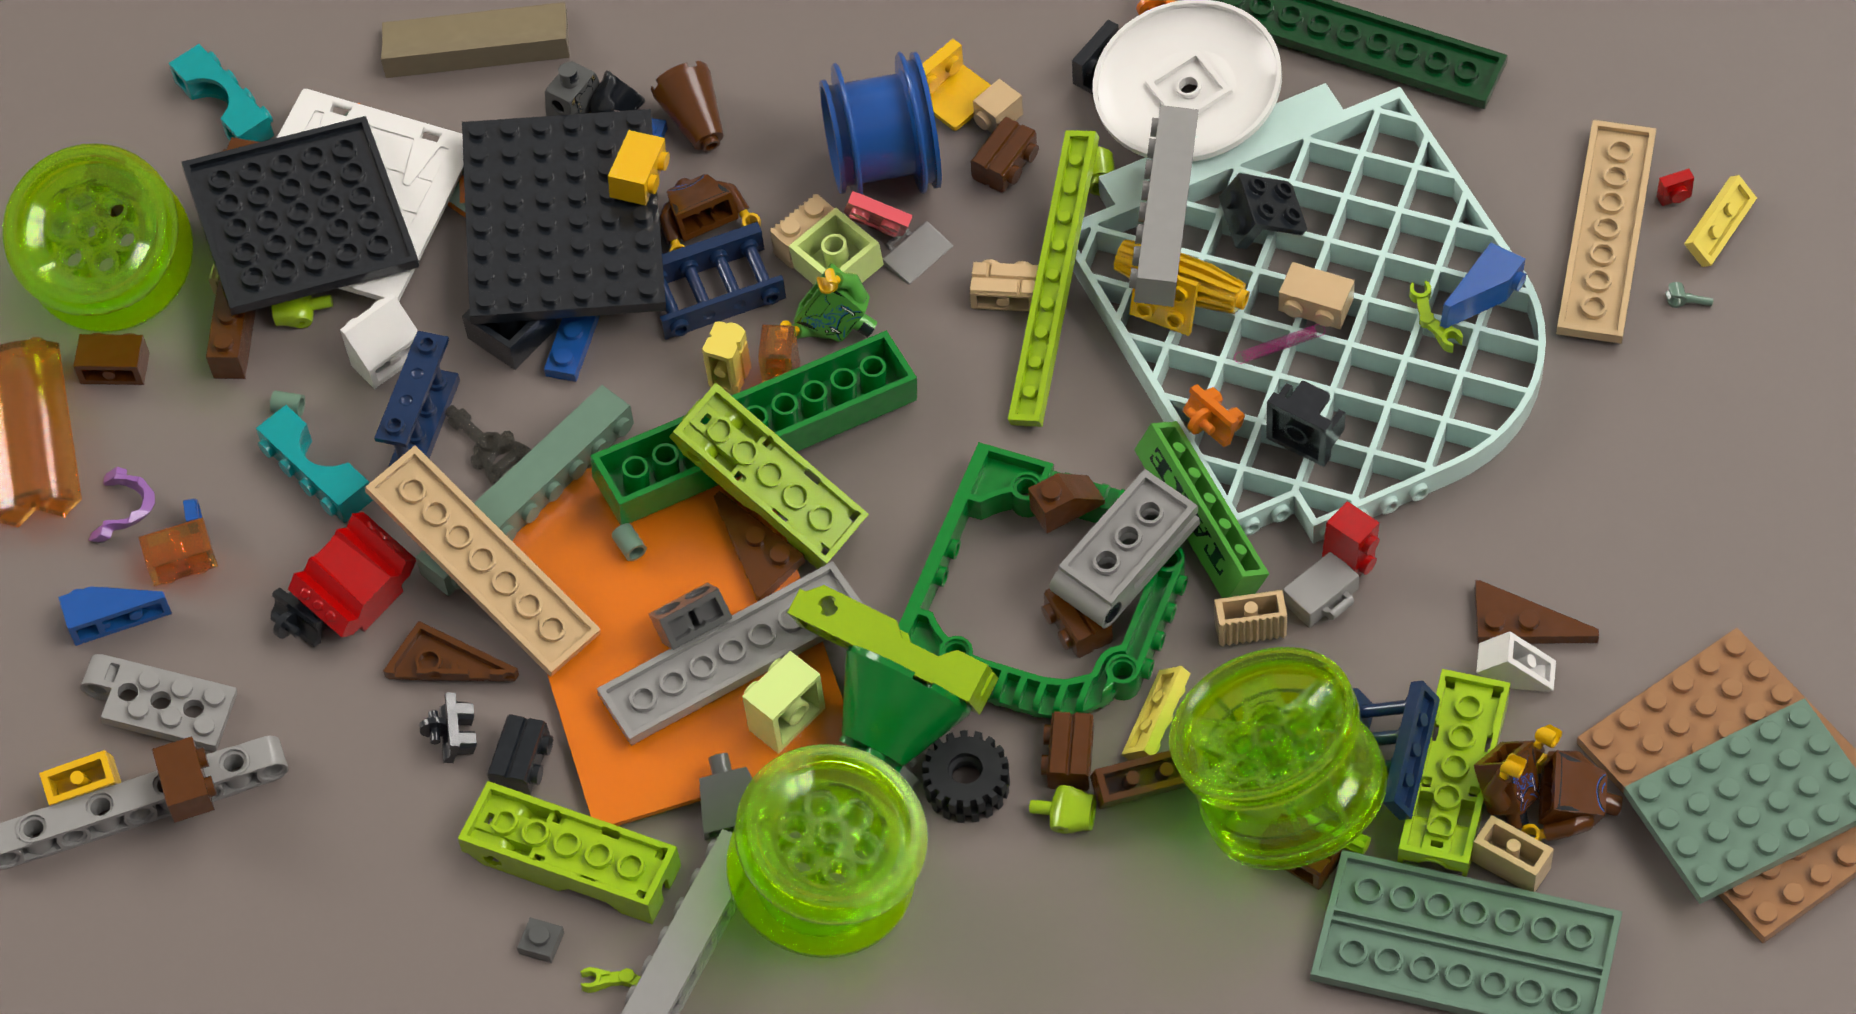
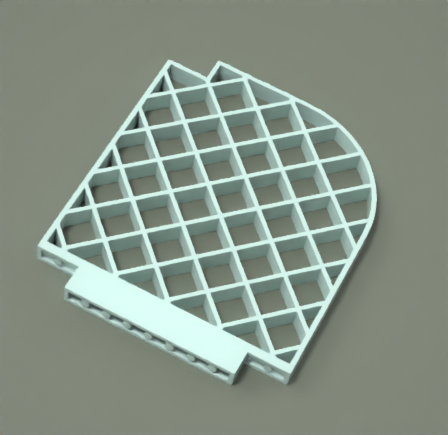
(1307, 131)

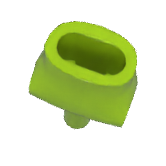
(300, 311)
(1068, 811)

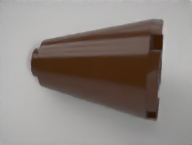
(691, 103)

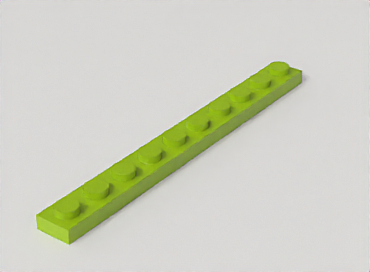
(1053, 279)

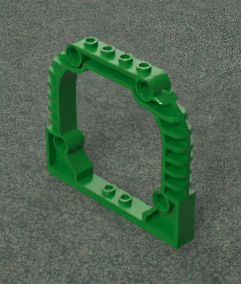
(997, 484)

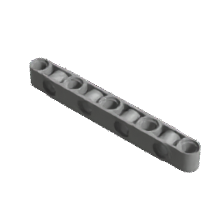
(132, 803)

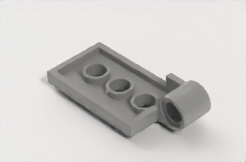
(111, 675)

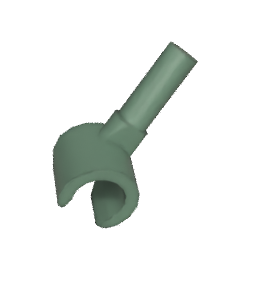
(1677, 297)

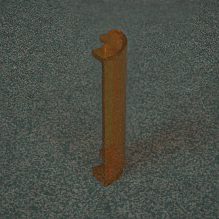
(35, 433)

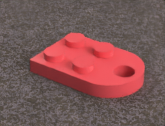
(877, 215)

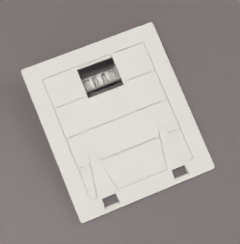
(418, 170)

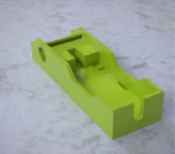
(770, 477)
(853, 623)
(1444, 813)
(569, 851)

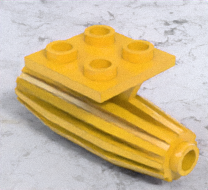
(1197, 285)

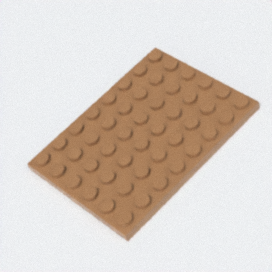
(1694, 707)

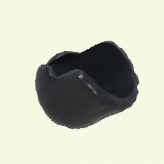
(614, 95)

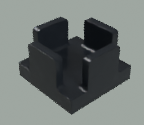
(1297, 423)

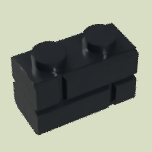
(520, 754)

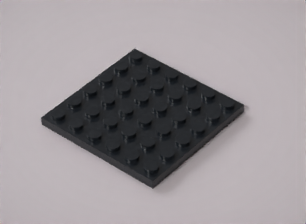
(299, 215)

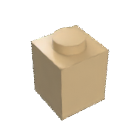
(995, 104)

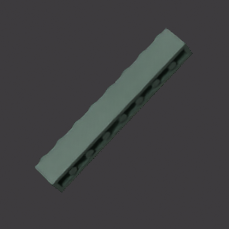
(545, 471)

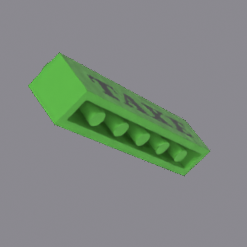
(1218, 537)

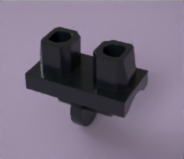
(295, 619)
(446, 726)

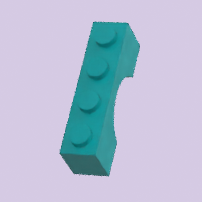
(202, 76)
(337, 487)

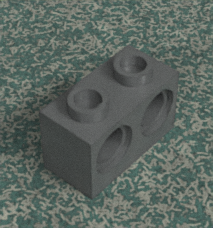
(690, 616)

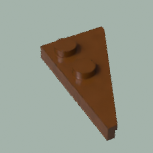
(764, 554)
(1505, 612)
(438, 656)

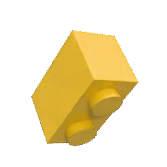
(638, 167)
(79, 777)

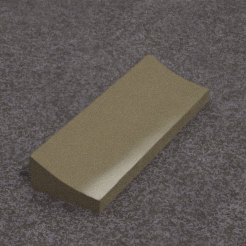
(475, 40)

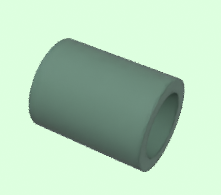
(294, 401)
(629, 542)

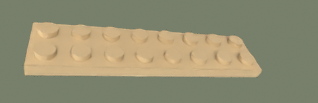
(1606, 232)
(483, 560)

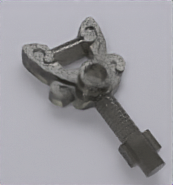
(488, 445)

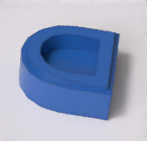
(192, 509)

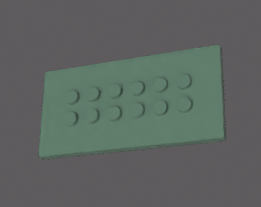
(1462, 942)

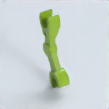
(1428, 321)
(607, 979)

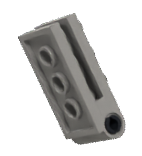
(1125, 549)

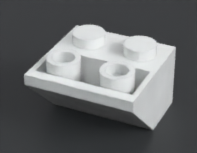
(379, 340)

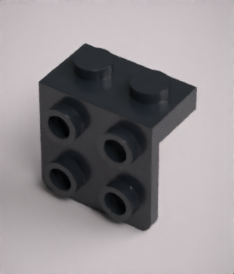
(1258, 205)

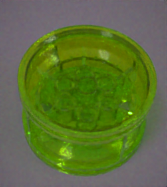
(1278, 758)

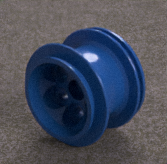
(881, 127)

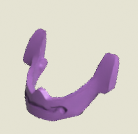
(119, 476)

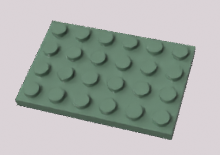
(1749, 800)

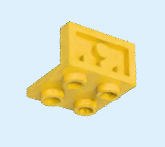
(952, 85)

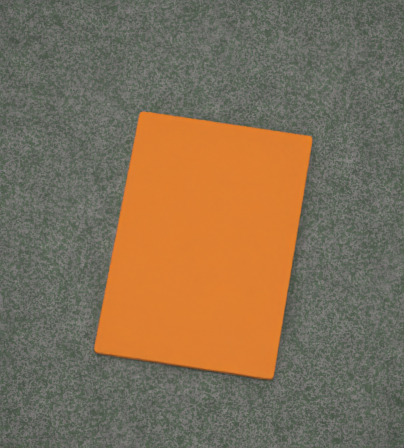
(684, 551)

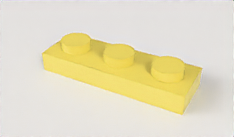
(1720, 221)
(1156, 713)

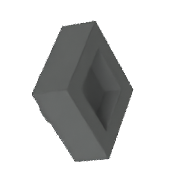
(540, 940)

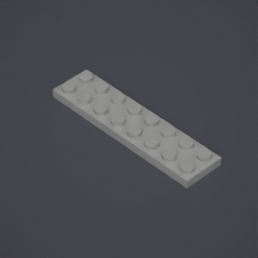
(715, 661)

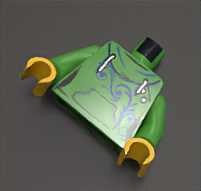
(833, 307)

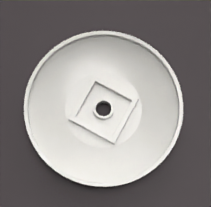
(1180, 45)

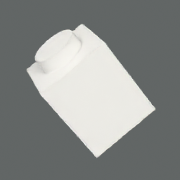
(1516, 662)

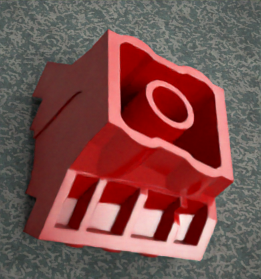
(354, 576)

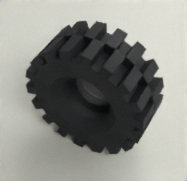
(968, 798)

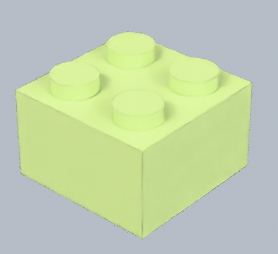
(838, 242)
(783, 701)

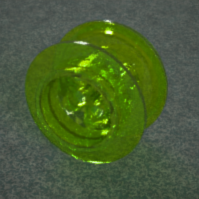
(77, 192)
(855, 805)

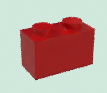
(1352, 538)

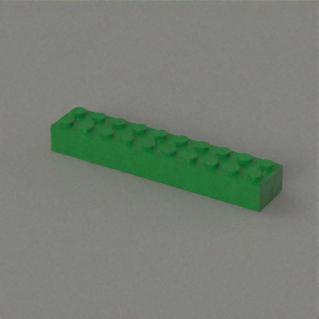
(797, 406)

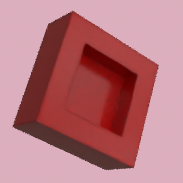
(1675, 187)

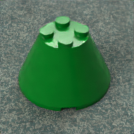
(893, 711)

